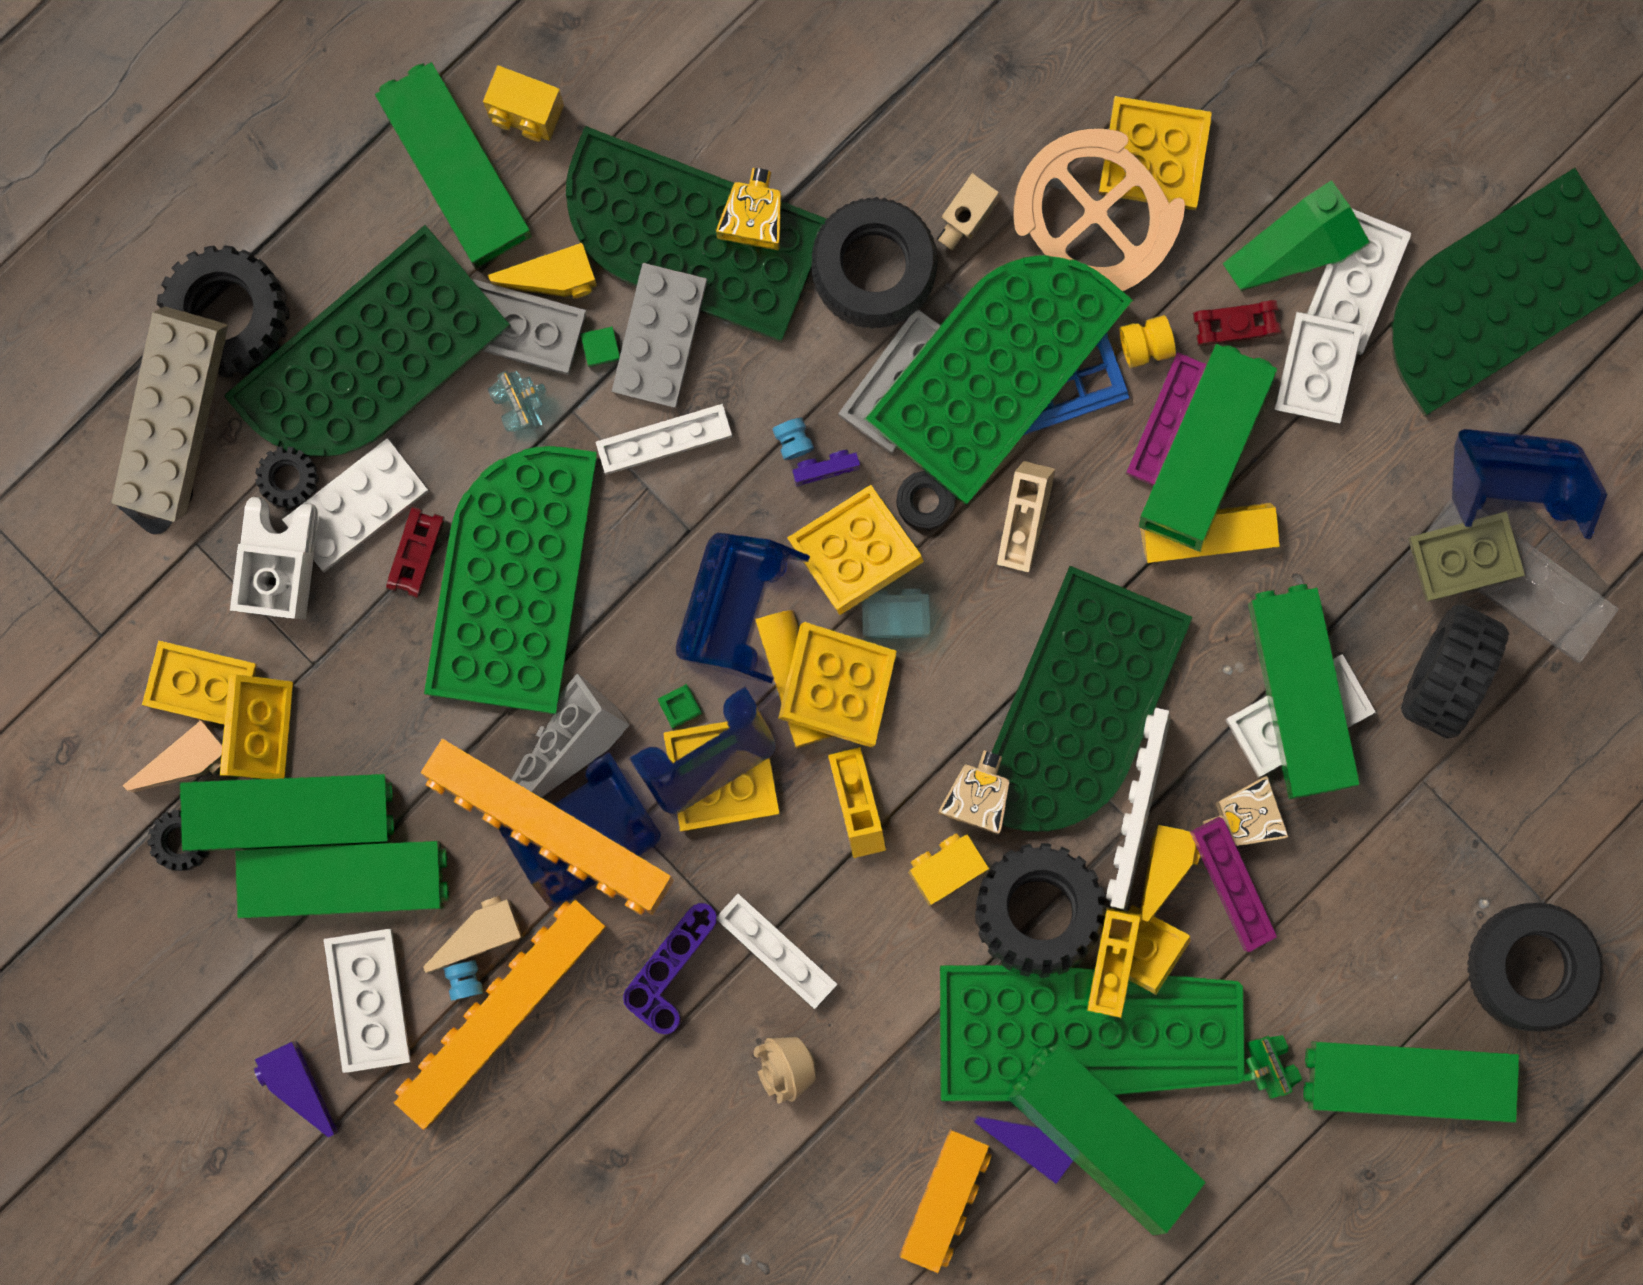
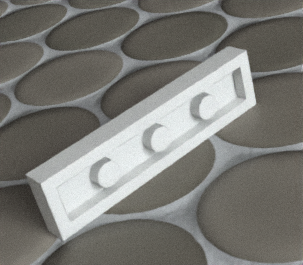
(663, 439)
(776, 951)

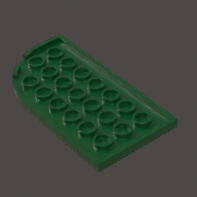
(664, 213)
(1507, 290)
(371, 353)
(1084, 701)

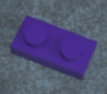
(839, 464)

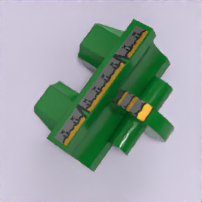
(1267, 1069)

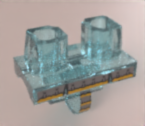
(523, 400)

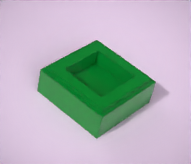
(600, 346)
(679, 706)

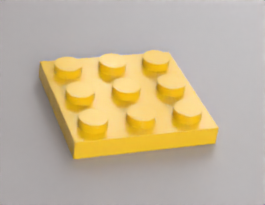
(1166, 141)
(856, 549)
(837, 684)
(740, 800)

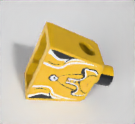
(752, 213)

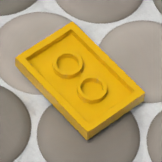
(192, 681)
(256, 727)

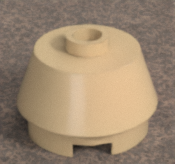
(785, 1067)

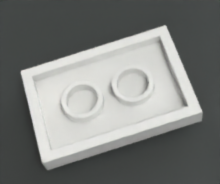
(1318, 367)

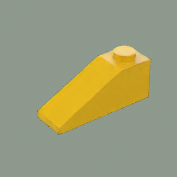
(556, 274)
(857, 802)
(1168, 864)
(1114, 962)

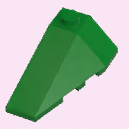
(1306, 237)

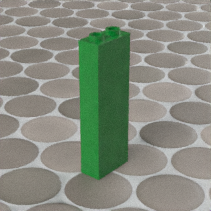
(452, 164)
(1208, 447)
(1303, 692)
(285, 812)
(341, 879)
(1412, 1081)
(1105, 1139)

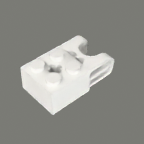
(270, 554)

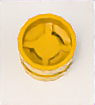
(1151, 340)

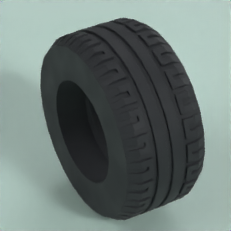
(883, 219)
(1580, 959)

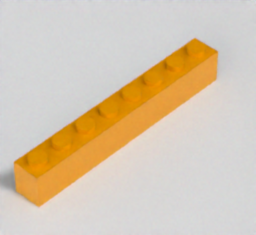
(547, 827)
(500, 1014)

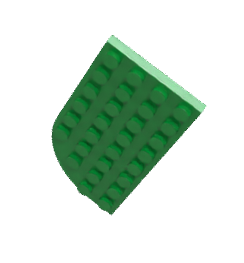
(996, 367)
(512, 581)

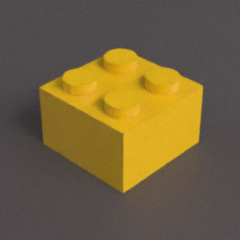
(523, 104)
(947, 869)

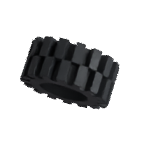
(278, 459)
(161, 850)

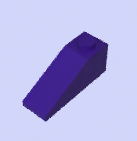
(293, 1083)
(1029, 1144)

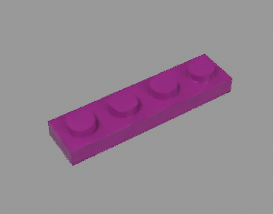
(1165, 418)
(1233, 884)

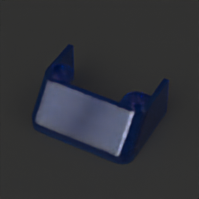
(1527, 471)
(726, 602)

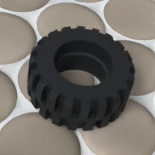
(241, 268)
(1455, 671)
(1045, 866)

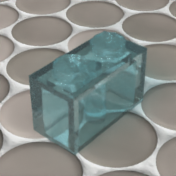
(896, 615)

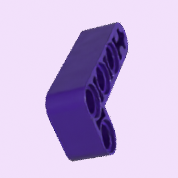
(675, 963)

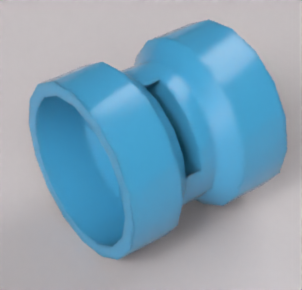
(793, 438)
(463, 988)

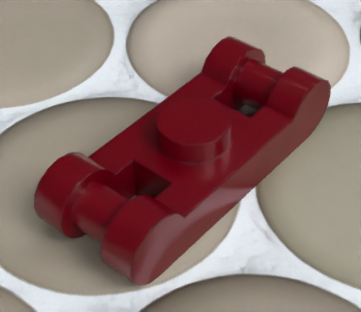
(1237, 323)
(415, 552)

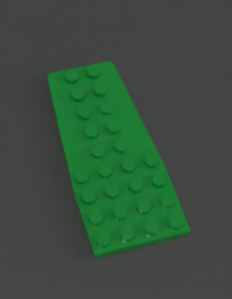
(1162, 1041)

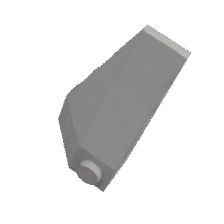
(573, 738)

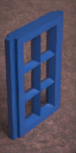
(1086, 402)

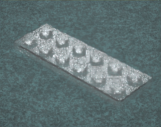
(1546, 597)

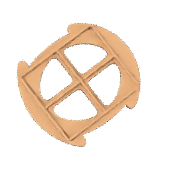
(1106, 144)

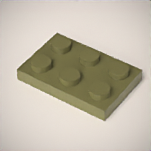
(1466, 557)

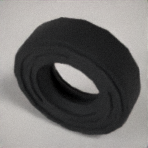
(911, 515)

